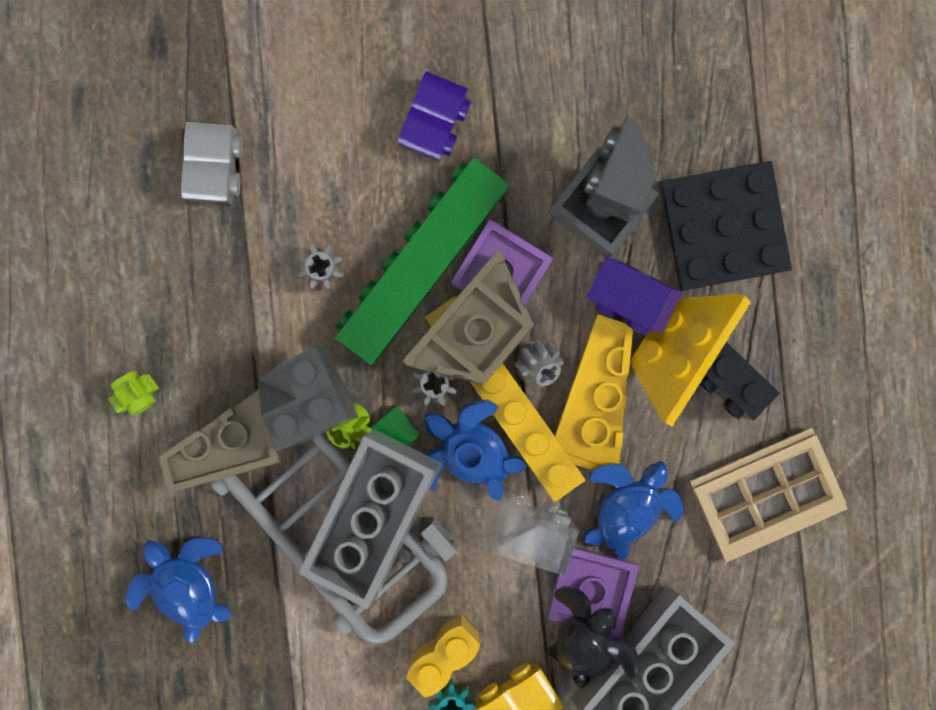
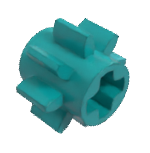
(455, 693)

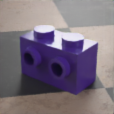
(633, 295)

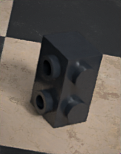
(738, 384)

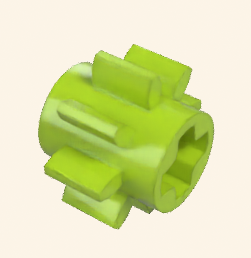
(133, 393)
(351, 432)

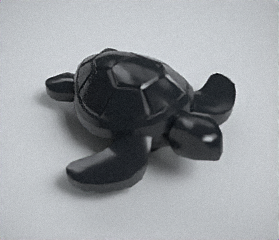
(586, 640)

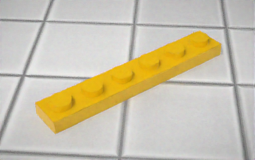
(526, 428)

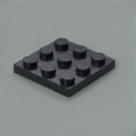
(725, 226)

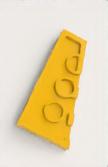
(596, 402)

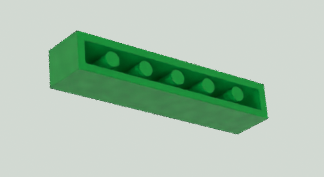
(422, 261)

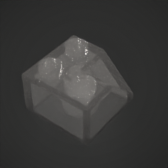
(533, 534)

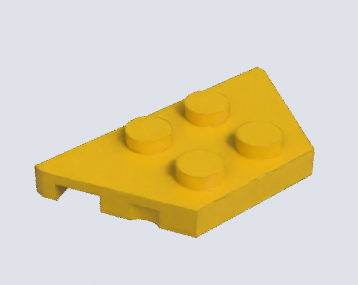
(677, 360)

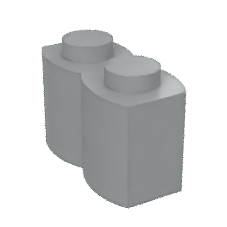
(210, 163)

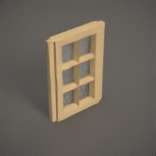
(768, 494)

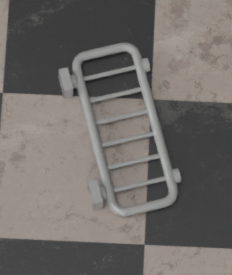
(435, 542)

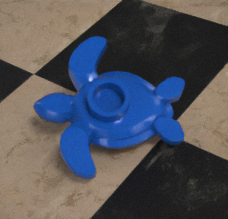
(472, 449)
(631, 507)
(180, 585)

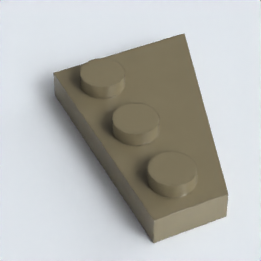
(222, 449)

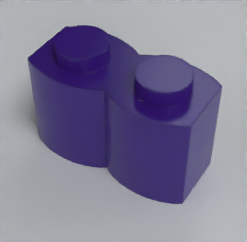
(433, 117)

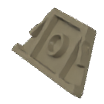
(476, 328)

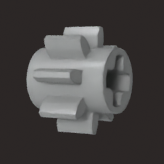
(311, 263)
(539, 363)
(430, 392)

